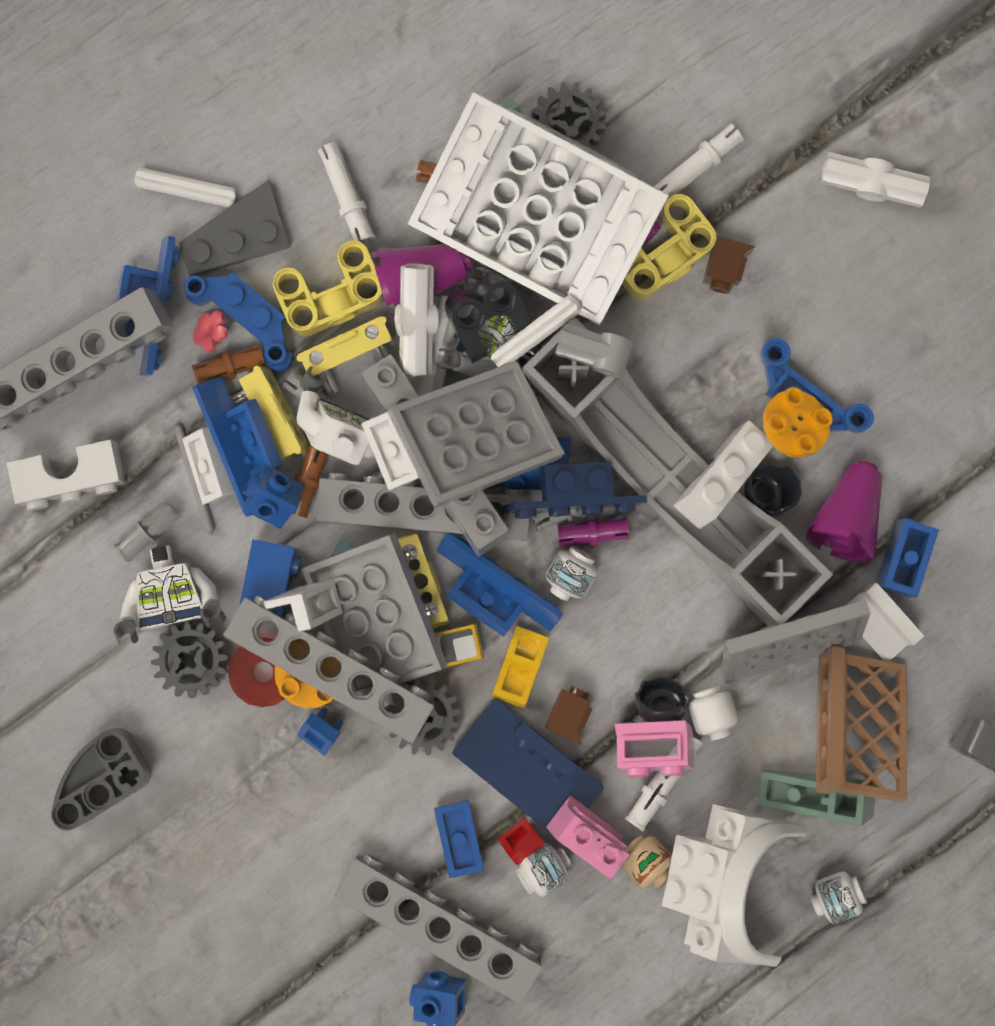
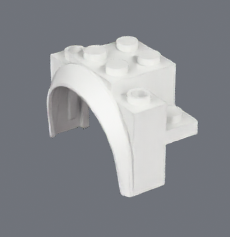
(712, 880)

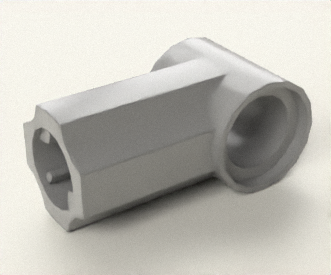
(603, 352)

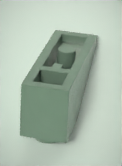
(798, 794)

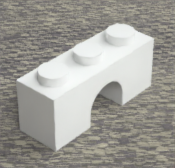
(97, 470)
(725, 475)

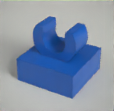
(319, 733)

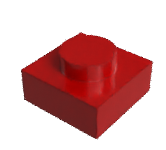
(520, 841)

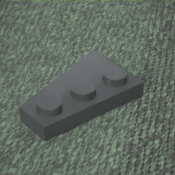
(237, 234)

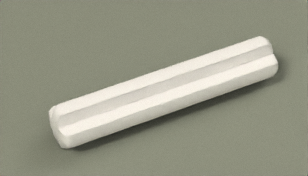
(185, 187)
(536, 331)

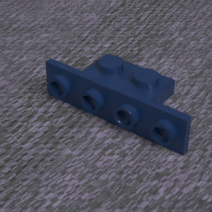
(575, 487)

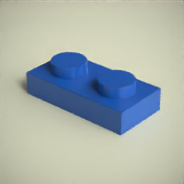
(459, 839)

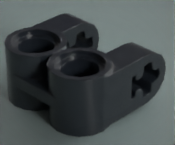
(483, 310)

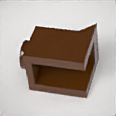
(726, 264)
(569, 713)

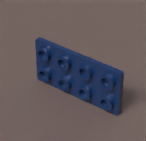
(524, 765)

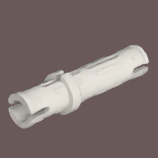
(707, 156)
(351, 206)
(641, 817)

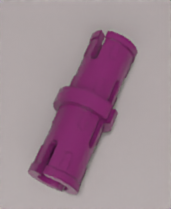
(593, 532)

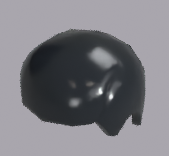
(773, 489)
(661, 700)

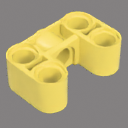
(674, 256)
(335, 304)

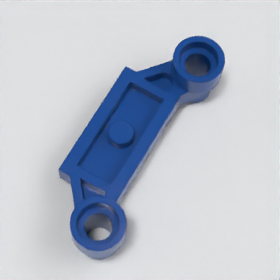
(246, 309)
(782, 376)

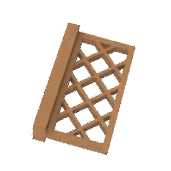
(832, 725)

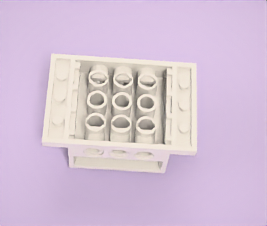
(537, 206)

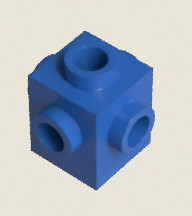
(272, 496)
(438, 999)

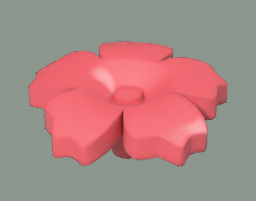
(210, 330)

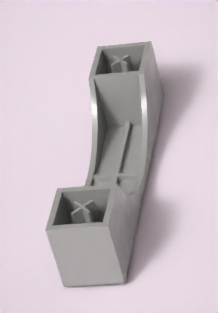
(616, 420)

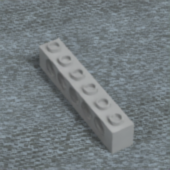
(150, 325)
(333, 509)
(471, 513)
(245, 631)
(511, 982)

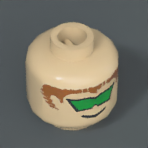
(647, 862)

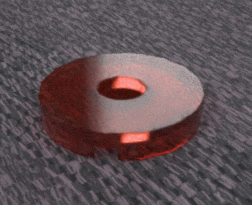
(245, 683)

